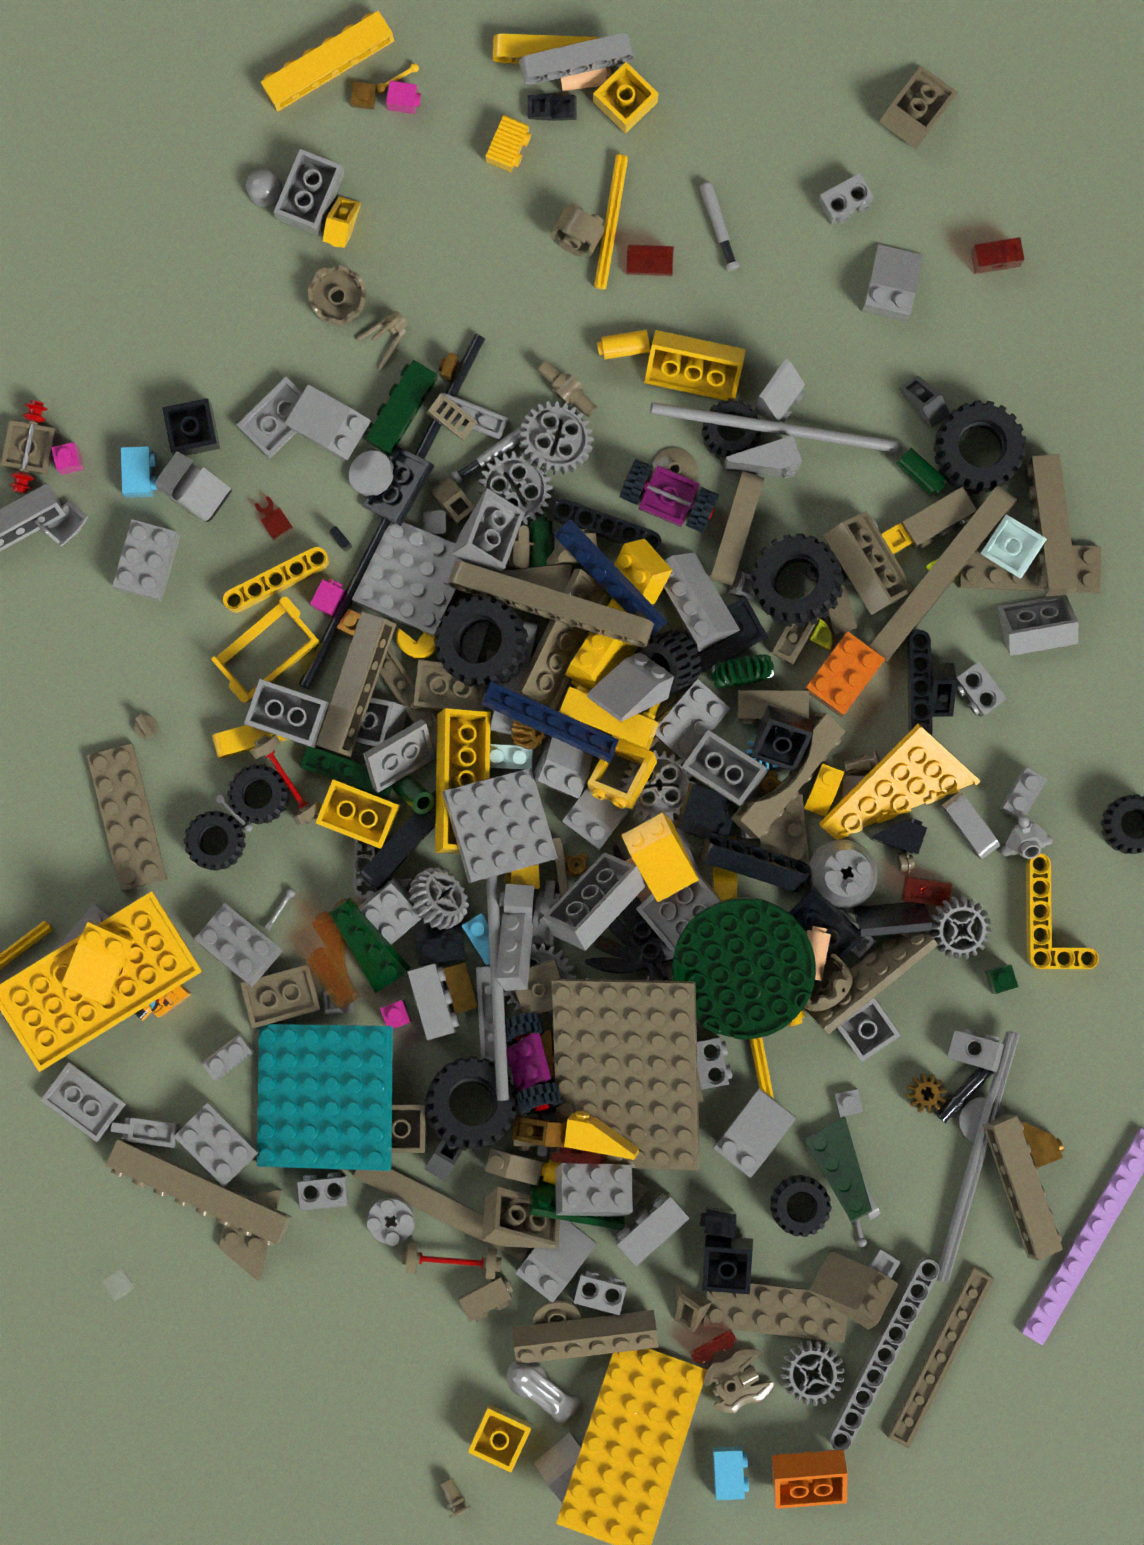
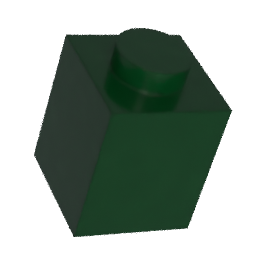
(1001, 979)

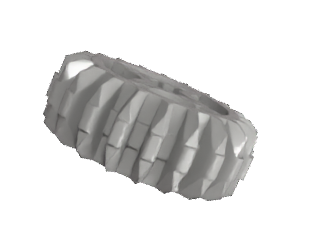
(436, 884)
(966, 921)
(807, 1382)

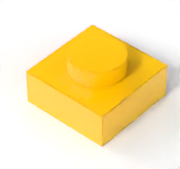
(897, 538)

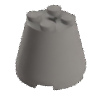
(828, 879)

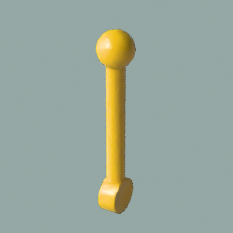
(381, 88)

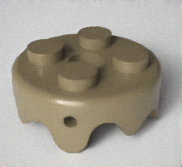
(332, 280)
(839, 982)

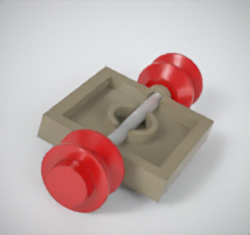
(28, 447)

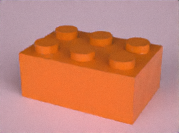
(844, 674)
(809, 1479)

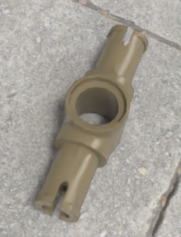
(567, 388)

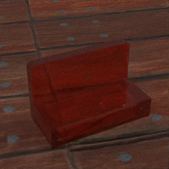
(649, 260)

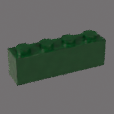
(401, 407)

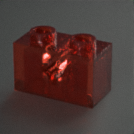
(997, 255)

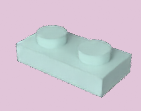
(511, 757)

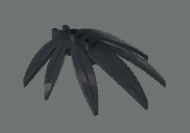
(643, 944)

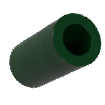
(921, 472)
(542, 536)
(414, 794)

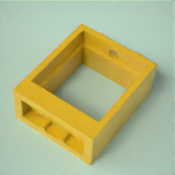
(630, 752)

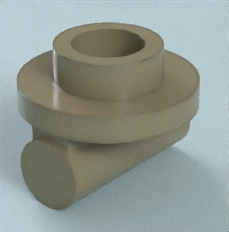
(145, 726)

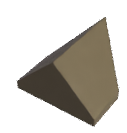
(690, 1305)

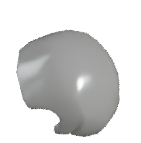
(263, 188)

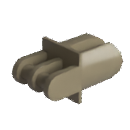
(520, 551)

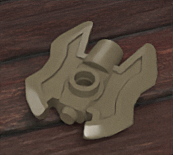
(734, 1381)

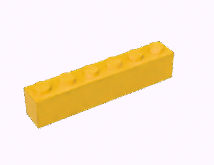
(327, 60)

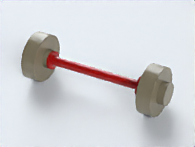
(265, 747)
(412, 1257)

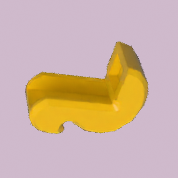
(417, 650)

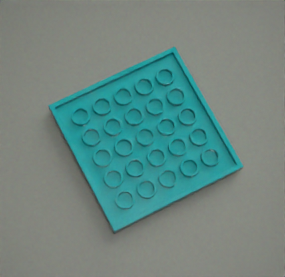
(325, 1096)

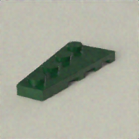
(371, 950)
(838, 1162)
(544, 1205)

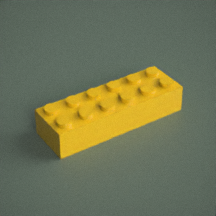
(461, 760)

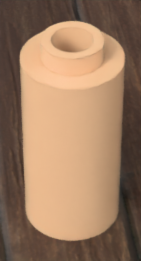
(586, 80)
(820, 943)

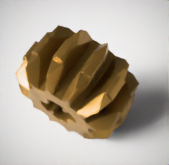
(526, 736)
(933, 1088)

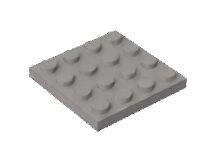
(409, 578)
(499, 825)

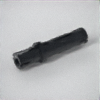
(968, 1088)

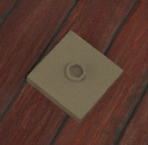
(539, 992)

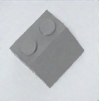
(558, 1464)

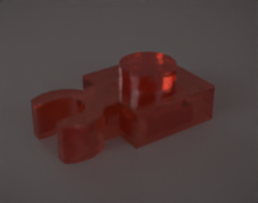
(274, 521)

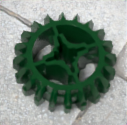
(742, 671)

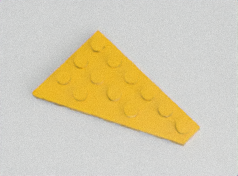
(909, 775)

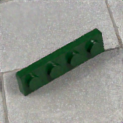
(340, 770)

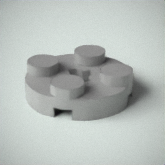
(391, 1207)

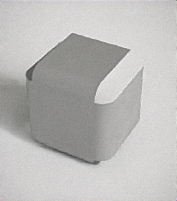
(192, 489)

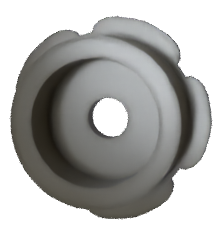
(905, 862)

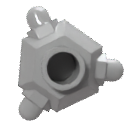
(1026, 839)

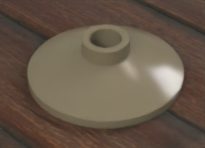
(677, 457)
(556, 1312)

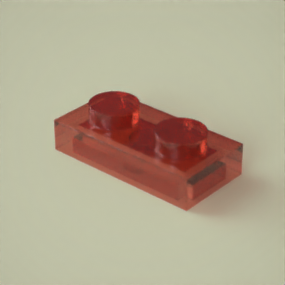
(926, 891)
(566, 1155)
(705, 1351)

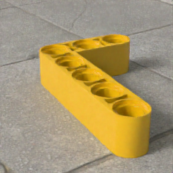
(1044, 923)

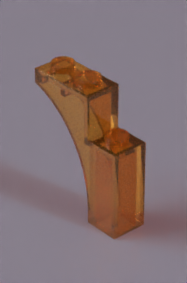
(330, 961)

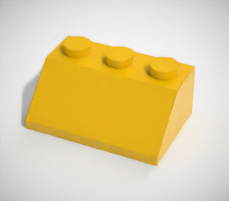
(357, 814)

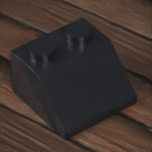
(782, 738)
(705, 812)
(439, 945)
(727, 1264)

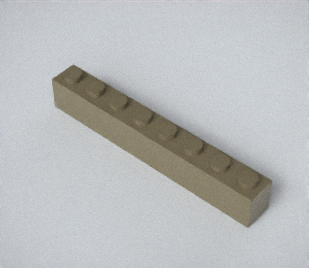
(198, 1191)

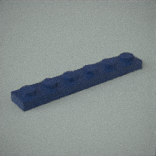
(608, 575)
(549, 721)

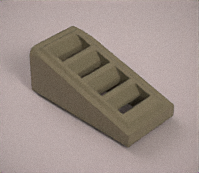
(456, 410)

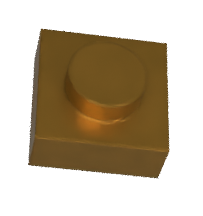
(363, 95)
(448, 366)
(348, 623)

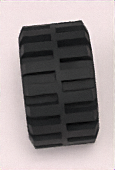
(725, 448)
(676, 656)
(238, 791)
(1113, 828)
(195, 834)
(811, 1223)

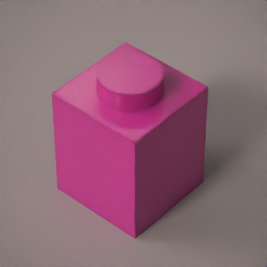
(403, 97)
(67, 458)
(328, 597)
(396, 1014)

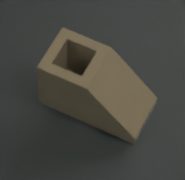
(453, 500)

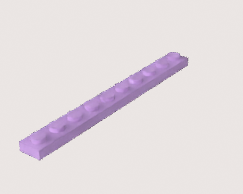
(1087, 1242)

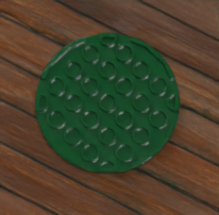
(747, 967)

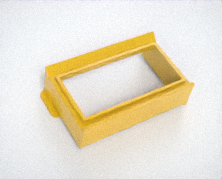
(284, 606)

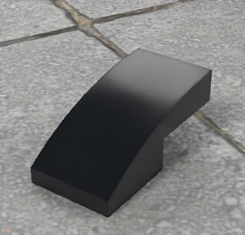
(552, 107)

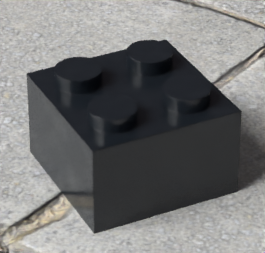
(191, 427)

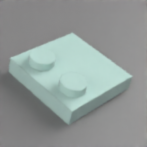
(1013, 546)

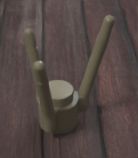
(393, 324)

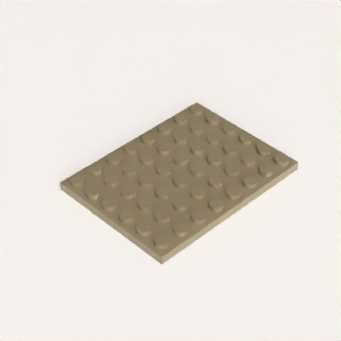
(632, 1063)

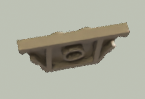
(245, 1249)

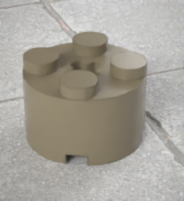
(578, 230)

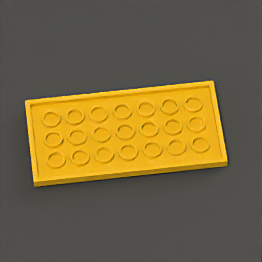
(59, 1020)
(631, 1447)

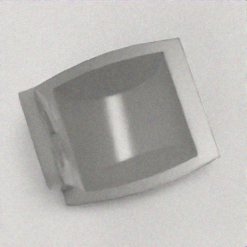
(67, 526)

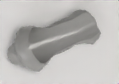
(531, 1382)

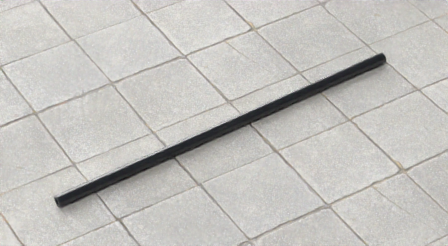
(422, 451)

